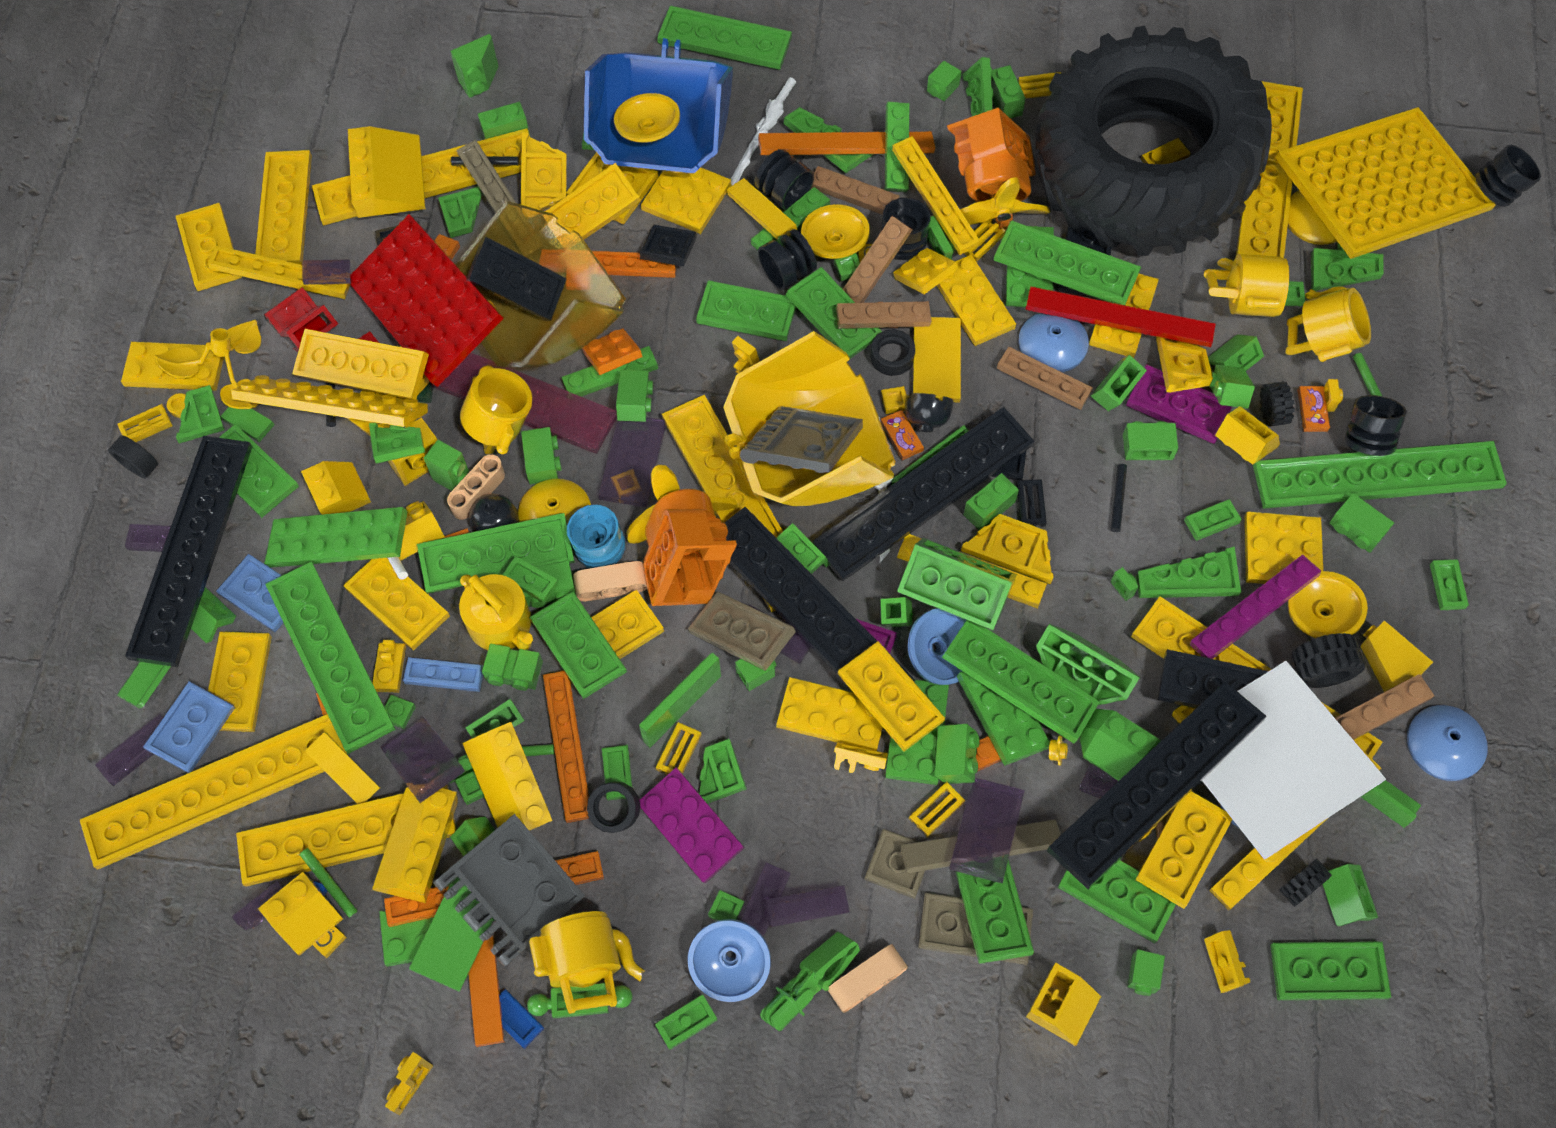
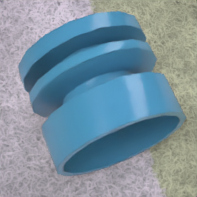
(596, 525)

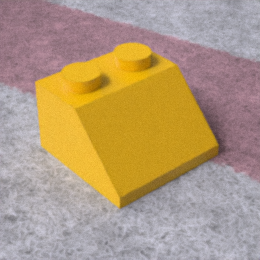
(335, 487)
(300, 913)

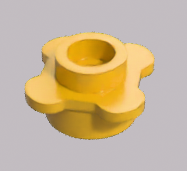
(1058, 750)

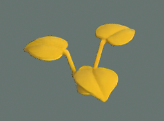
(184, 361)

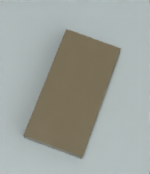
(741, 630)
(947, 927)

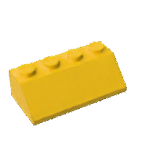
(507, 777)
(416, 845)

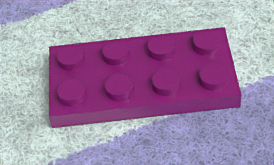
(1191, 409)
(690, 825)

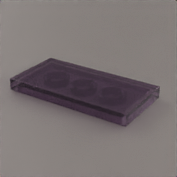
(631, 461)
(422, 759)
(987, 830)

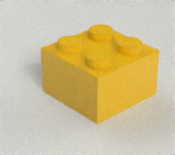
(414, 466)

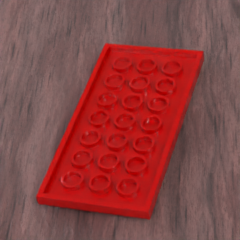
(424, 299)

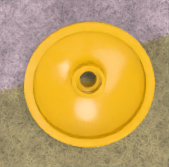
(647, 117)
(1306, 223)
(835, 231)
(565, 493)
(1330, 594)

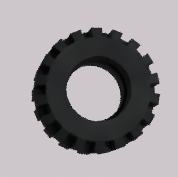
(1328, 660)

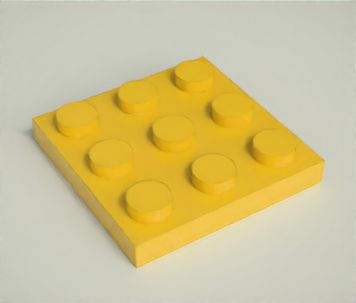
(639, 178)
(686, 197)
(1277, 541)

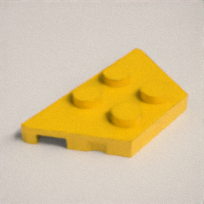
(542, 174)
(1183, 365)
(1013, 547)

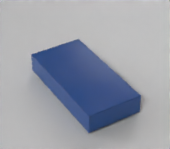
(518, 1020)

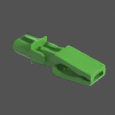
(817, 973)

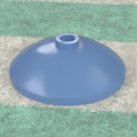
(1059, 350)
(938, 628)
(1435, 749)
(728, 977)

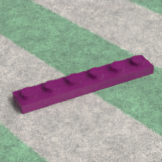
(1255, 608)

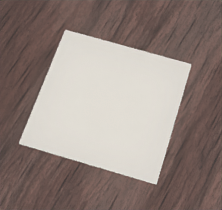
(1291, 766)

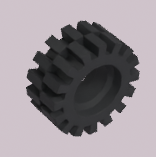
(1277, 404)
(1305, 882)

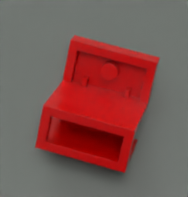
(297, 314)

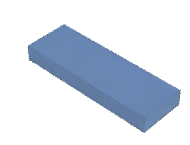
(443, 674)

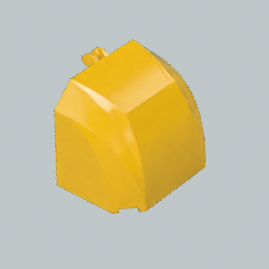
(815, 378)

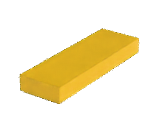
(342, 769)

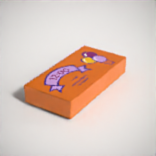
(1313, 409)
(902, 435)

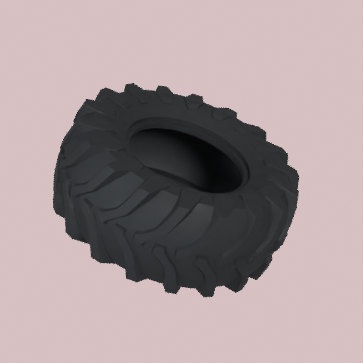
(1164, 81)

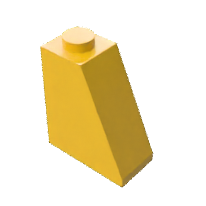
(1392, 656)

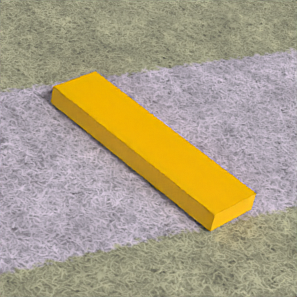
(760, 208)

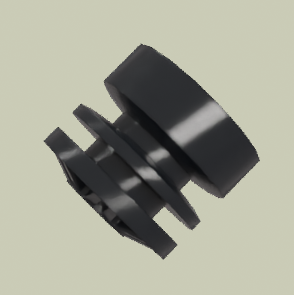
(1508, 175)
(783, 178)
(915, 216)
(787, 259)
(1375, 425)

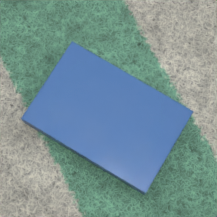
(248, 592)
(189, 727)

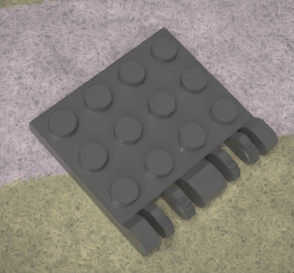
(802, 439)
(514, 886)

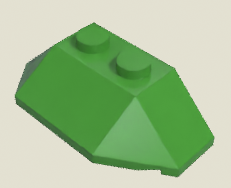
(1086, 665)
(1115, 742)

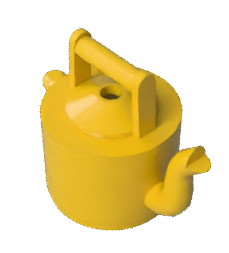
(1253, 284)
(1332, 322)
(496, 408)
(503, 622)
(580, 953)

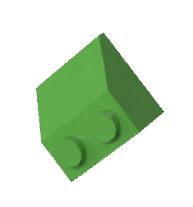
(475, 65)

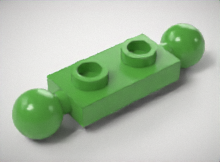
(539, 1004)

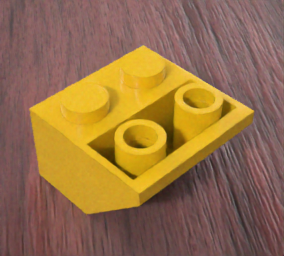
(1247, 435)
(419, 528)
(1064, 1004)

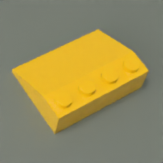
(385, 171)

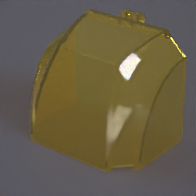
(586, 304)

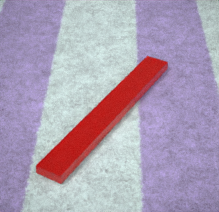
(1121, 316)

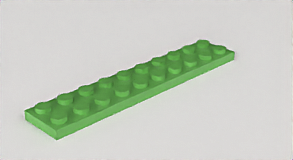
(1378, 477)

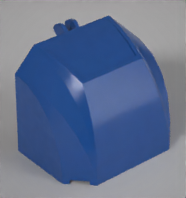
(696, 86)

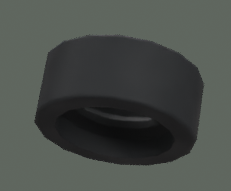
(897, 337)
(133, 456)
(594, 813)

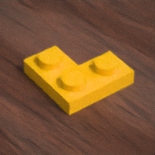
(412, 1073)

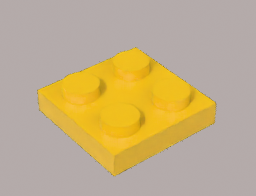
(925, 270)

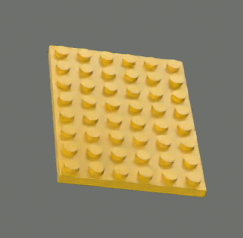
(1384, 182)

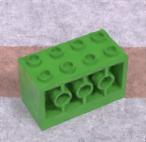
(956, 583)

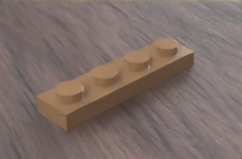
(852, 190)
(877, 260)
(883, 314)
(1044, 378)
(1385, 707)

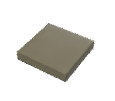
(888, 867)

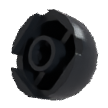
(928, 411)
(492, 511)

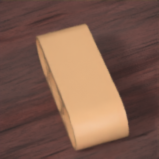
(477, 476)
(609, 581)
(867, 978)

